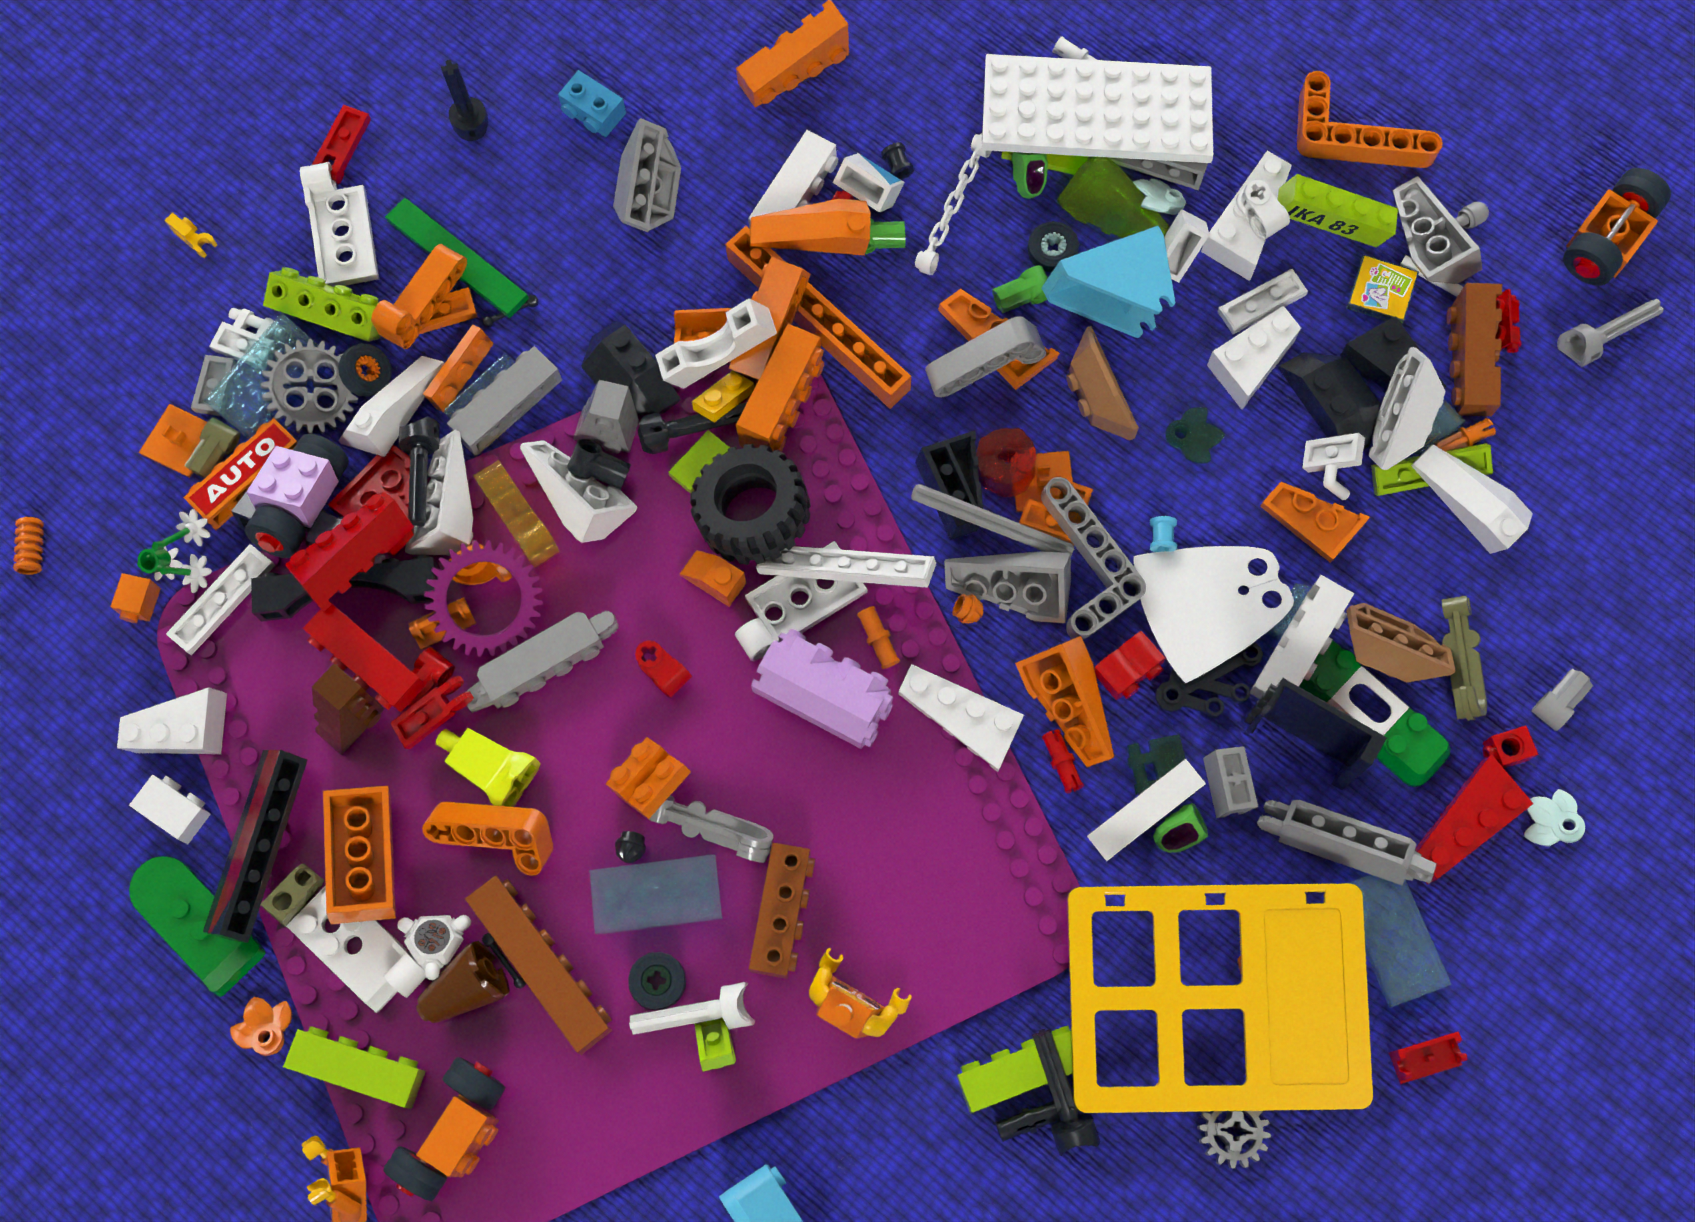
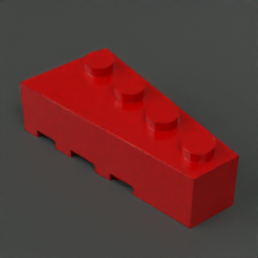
(349, 548)
(365, 657)
(1474, 815)

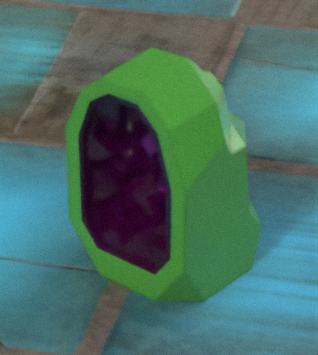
(1029, 173)
(1181, 830)

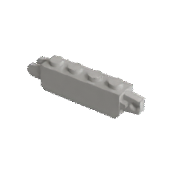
(540, 659)
(1346, 841)

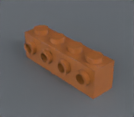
(780, 911)

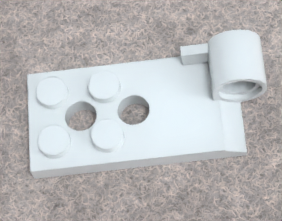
(373, 972)

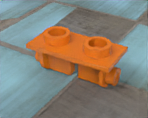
(423, 630)

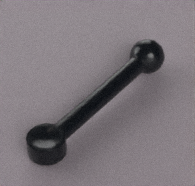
(531, 302)
(489, 941)

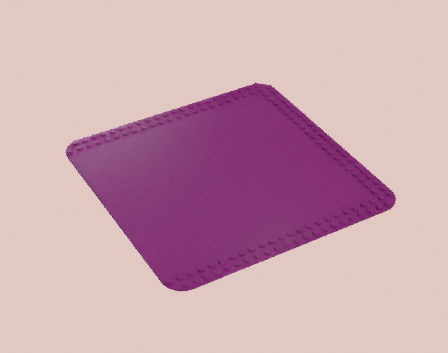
(922, 851)

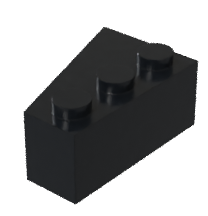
(1380, 351)
(953, 470)

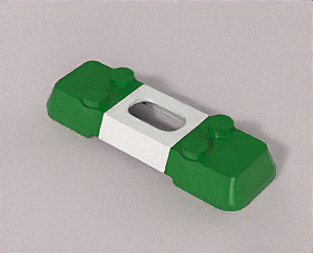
(1412, 745)

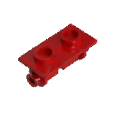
(1506, 331)

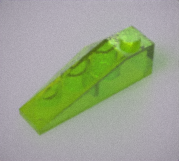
(1108, 199)

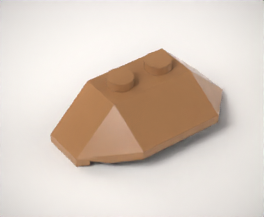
(1098, 389)
(1396, 645)

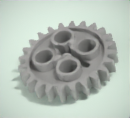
(309, 413)

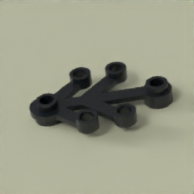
(1207, 683)

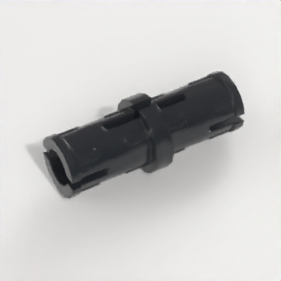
(1027, 1121)

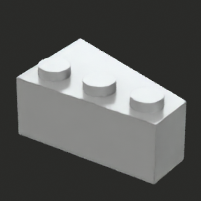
(609, 418)

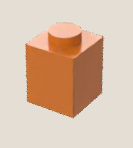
(135, 598)

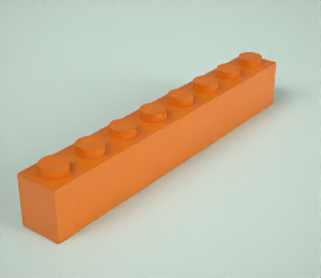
(837, 333)

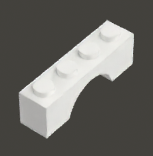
(692, 360)

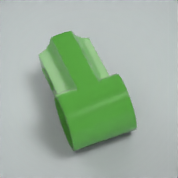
(886, 235)
(1021, 290)

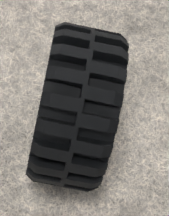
(739, 472)

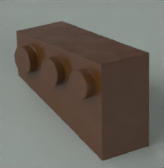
(343, 709)

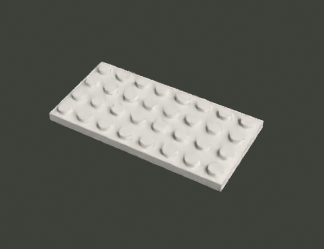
(1097, 108)

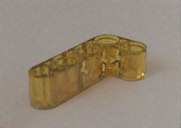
(516, 514)

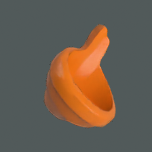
(481, 572)

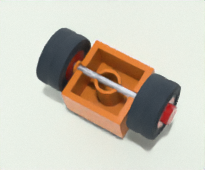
(1617, 227)
(455, 1138)

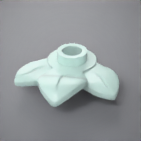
(1160, 196)
(1549, 820)

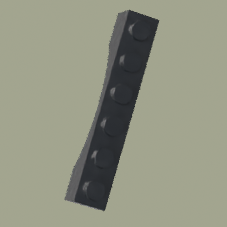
(283, 597)

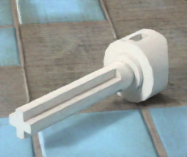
(728, 1007)

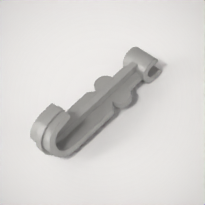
(745, 837)

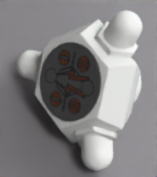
(433, 940)

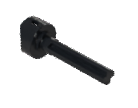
(466, 112)
(655, 433)
(419, 441)
(1073, 1128)

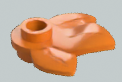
(258, 1023)

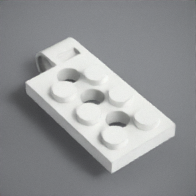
(319, 196)
(761, 632)

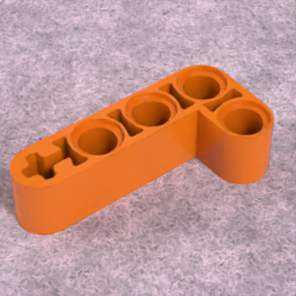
(420, 299)
(492, 826)

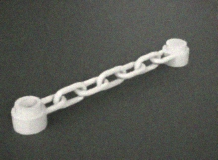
(928, 260)

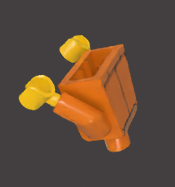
(346, 1181)

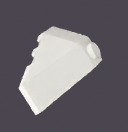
(1478, 501)
(447, 503)

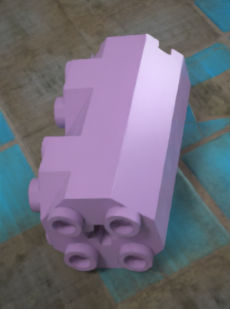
(824, 690)

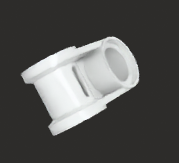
(1264, 211)

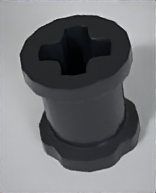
(897, 160)

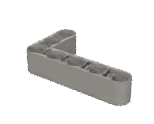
(1094, 557)

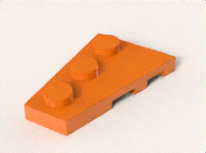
(1316, 522)

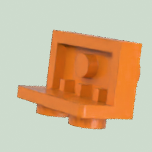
(698, 323)

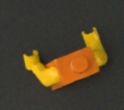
(850, 1008)

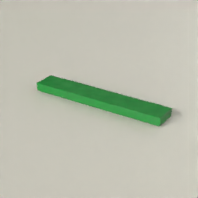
(477, 274)

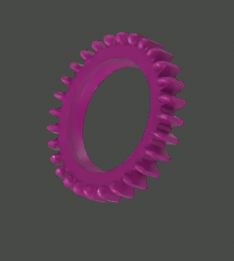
(464, 559)

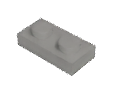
(212, 372)

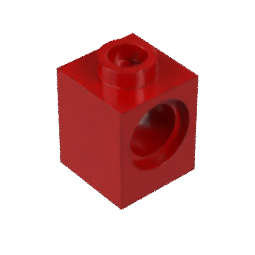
(1520, 742)

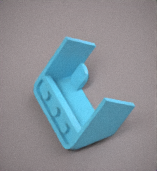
(760, 1198)

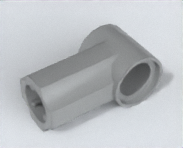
(1558, 705)

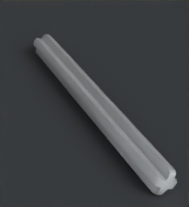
(989, 520)

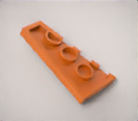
(975, 318)

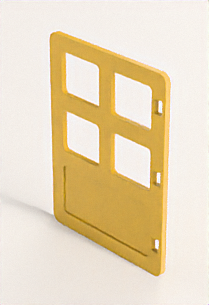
(1297, 995)

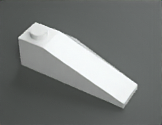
(378, 420)
(582, 504)

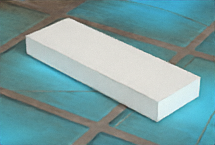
(1262, 301)

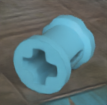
(1163, 534)

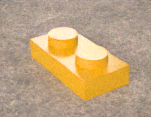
(723, 396)

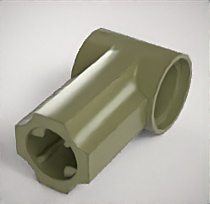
(215, 442)

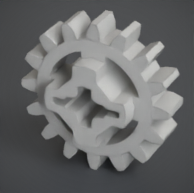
(1234, 1147)

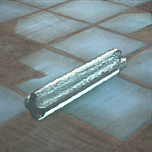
(482, 382)

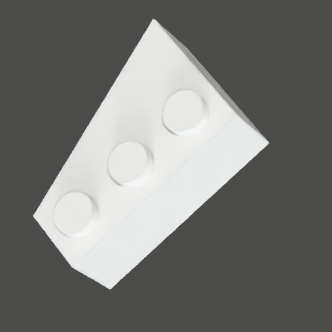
(1253, 354)
(177, 726)

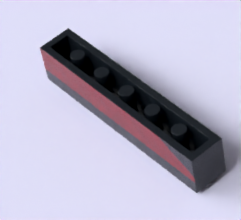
(255, 846)

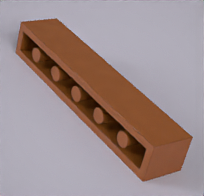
(539, 965)

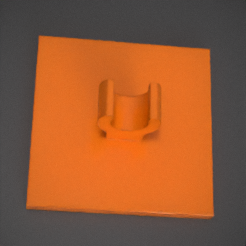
(174, 439)
(1047, 467)

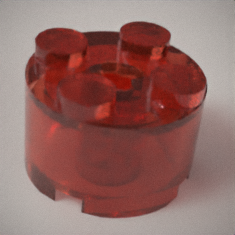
(1002, 447)

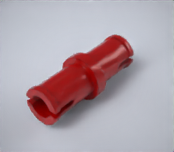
(1062, 761)

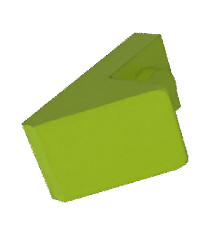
(714, 1044)

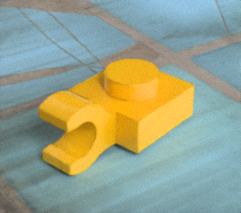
(186, 232)

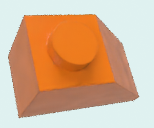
(714, 576)

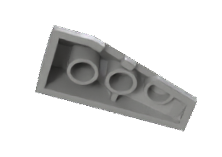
(1434, 237)
(1022, 582)

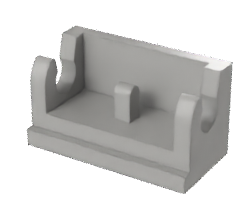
(1230, 781)

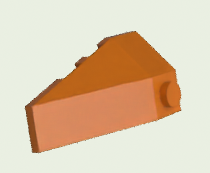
(825, 226)

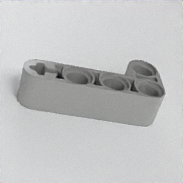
(984, 354)

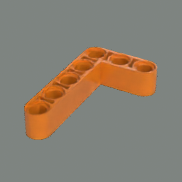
(1356, 135)

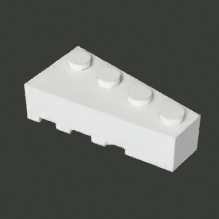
(1231, 237)
(1306, 636)

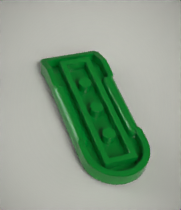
(178, 908)

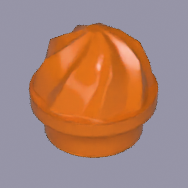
(968, 608)

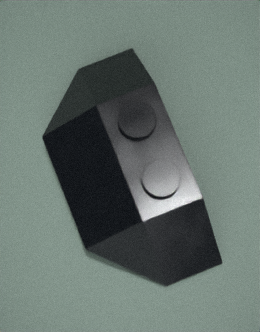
(621, 359)
(1333, 394)

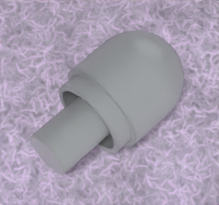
(1472, 215)

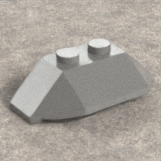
(647, 178)

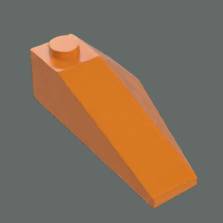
(1069, 691)

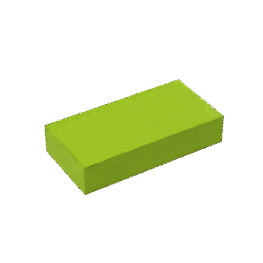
(693, 461)

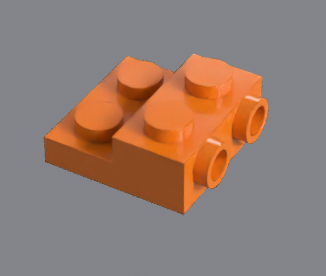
(647, 777)

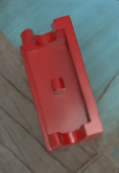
(1428, 1057)

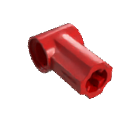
(432, 670)

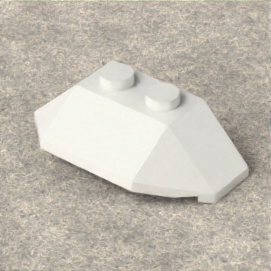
(1407, 410)

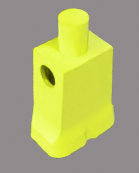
(489, 765)

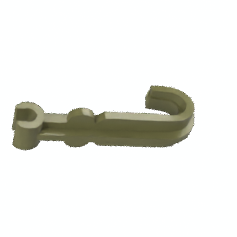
(1468, 678)

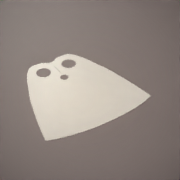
(1197, 603)

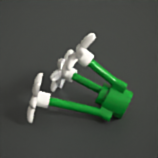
(162, 562)

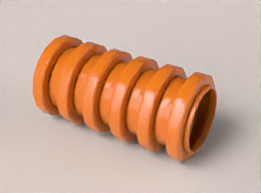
(28, 545)

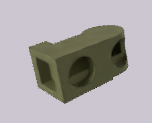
(292, 894)

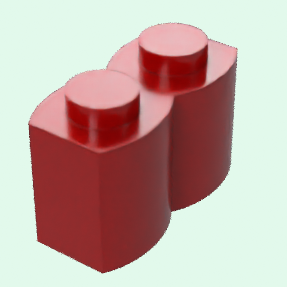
(1129, 665)

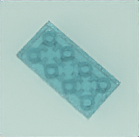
(240, 391)
(655, 894)
(1399, 942)

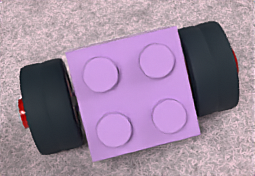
(293, 492)

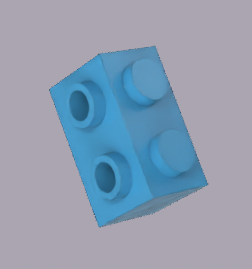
(591, 104)

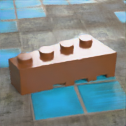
(1475, 349)

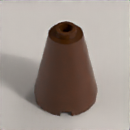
(463, 985)

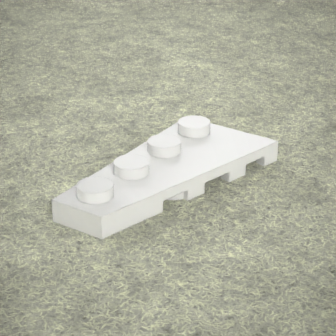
(971, 718)

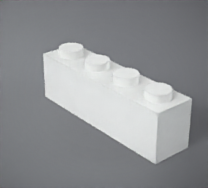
(800, 176)

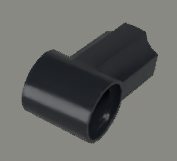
(590, 462)

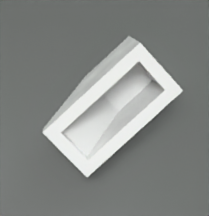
(1184, 242)

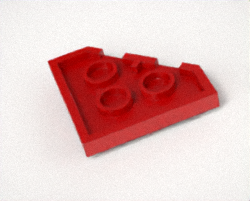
(379, 475)

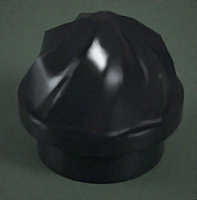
(630, 846)

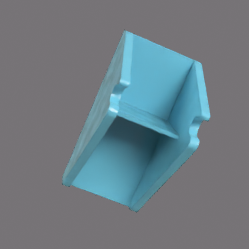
(1116, 282)

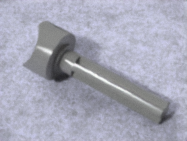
(1586, 344)

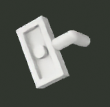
(1332, 454)

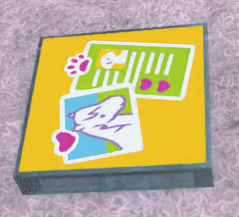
(1382, 289)

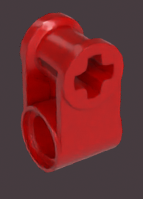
(665, 671)

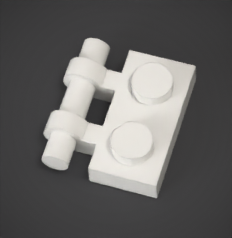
(234, 339)

